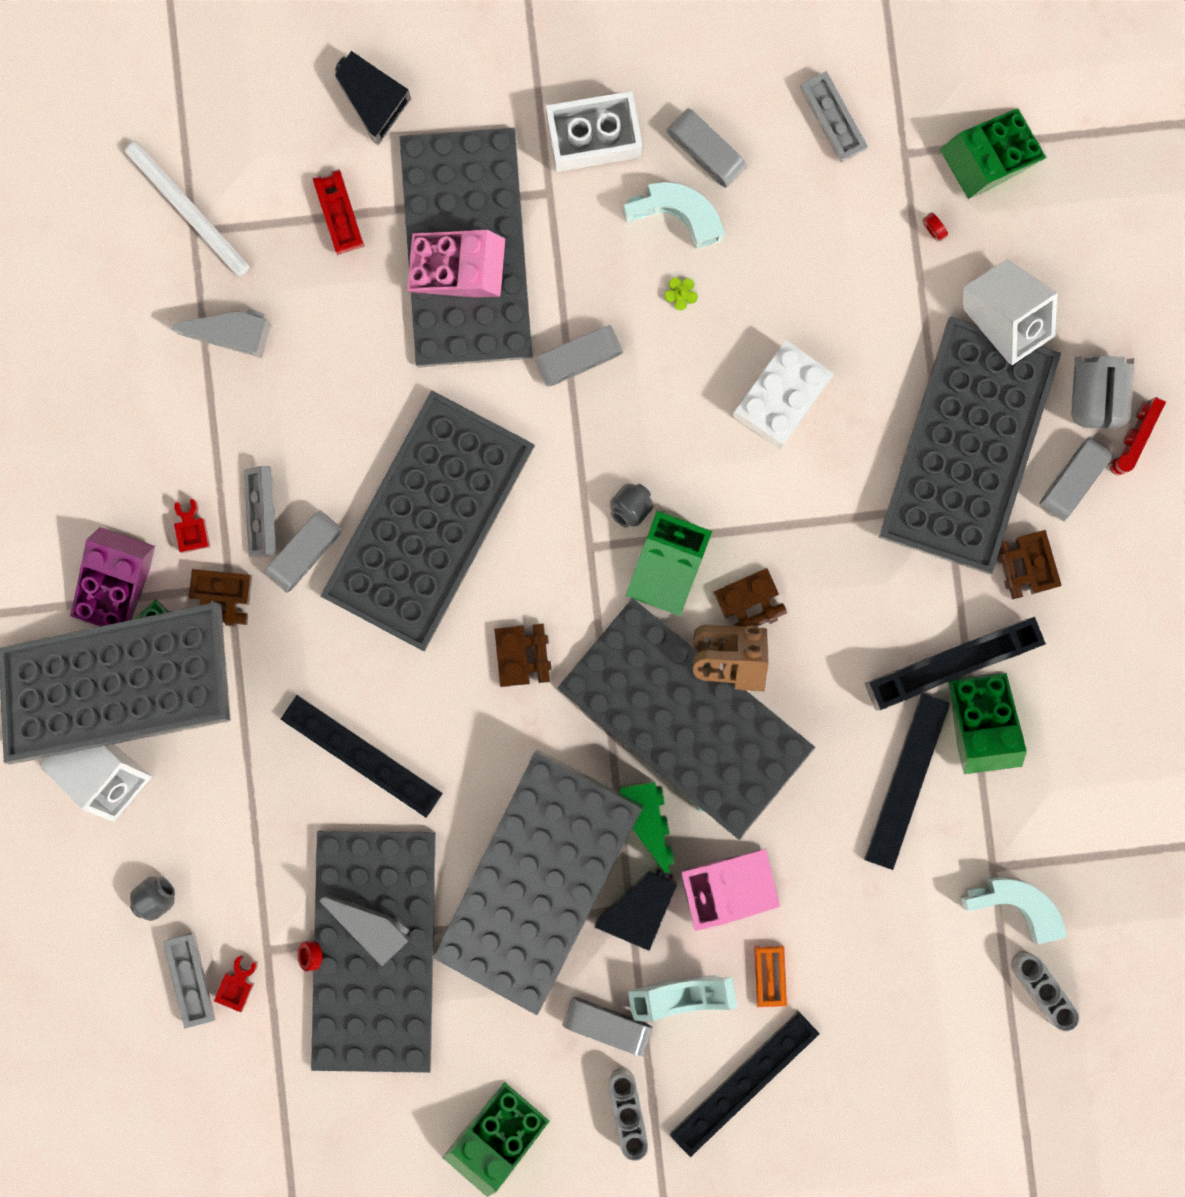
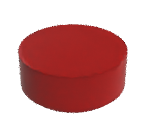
(935, 227)
(309, 956)

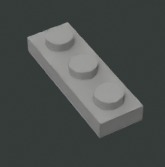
(833, 117)
(259, 511)
(189, 980)

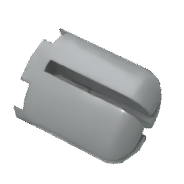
(1102, 392)

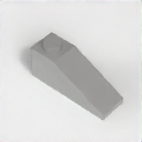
(231, 330)
(373, 930)

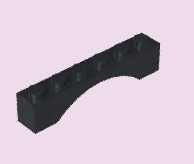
(955, 663)

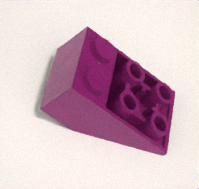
(111, 578)

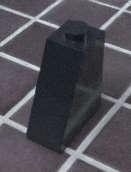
(372, 94)
(639, 910)

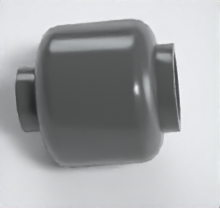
(631, 505)
(152, 898)

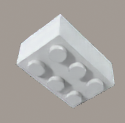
(594, 131)
(782, 394)

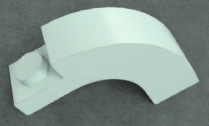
(683, 203)
(1039, 911)
(682, 996)

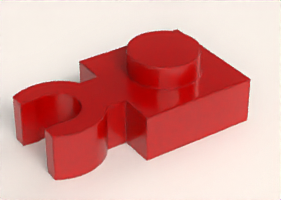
(191, 532)
(235, 987)

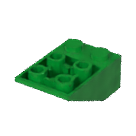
(992, 152)
(668, 563)
(986, 724)
(650, 824)
(496, 1140)

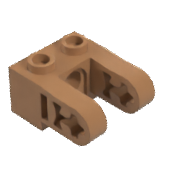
(742, 655)

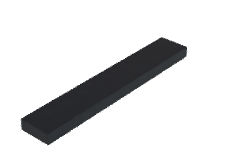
(361, 756)
(907, 781)
(744, 1084)

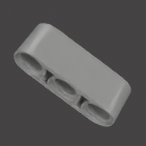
(706, 147)
(578, 355)
(1076, 479)
(303, 551)
(1054, 1001)
(607, 1026)
(633, 1128)

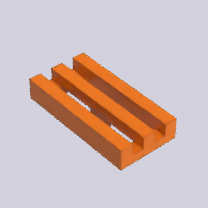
(770, 982)

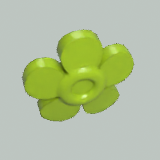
(681, 293)

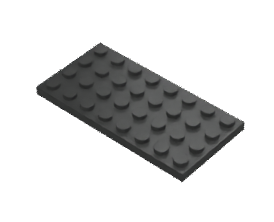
(467, 186)
(968, 449)
(428, 521)
(113, 684)
(695, 733)
(537, 881)
(363, 1011)

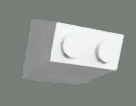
(1012, 310)
(98, 779)

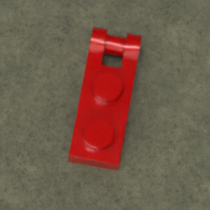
(338, 213)
(1137, 437)

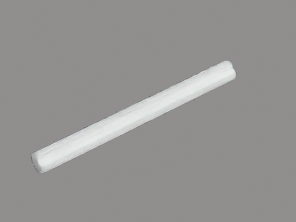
(187, 209)

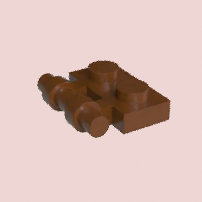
(1037, 563)
(222, 587)
(747, 593)
(513, 656)

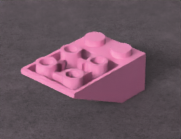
(457, 263)
(729, 889)

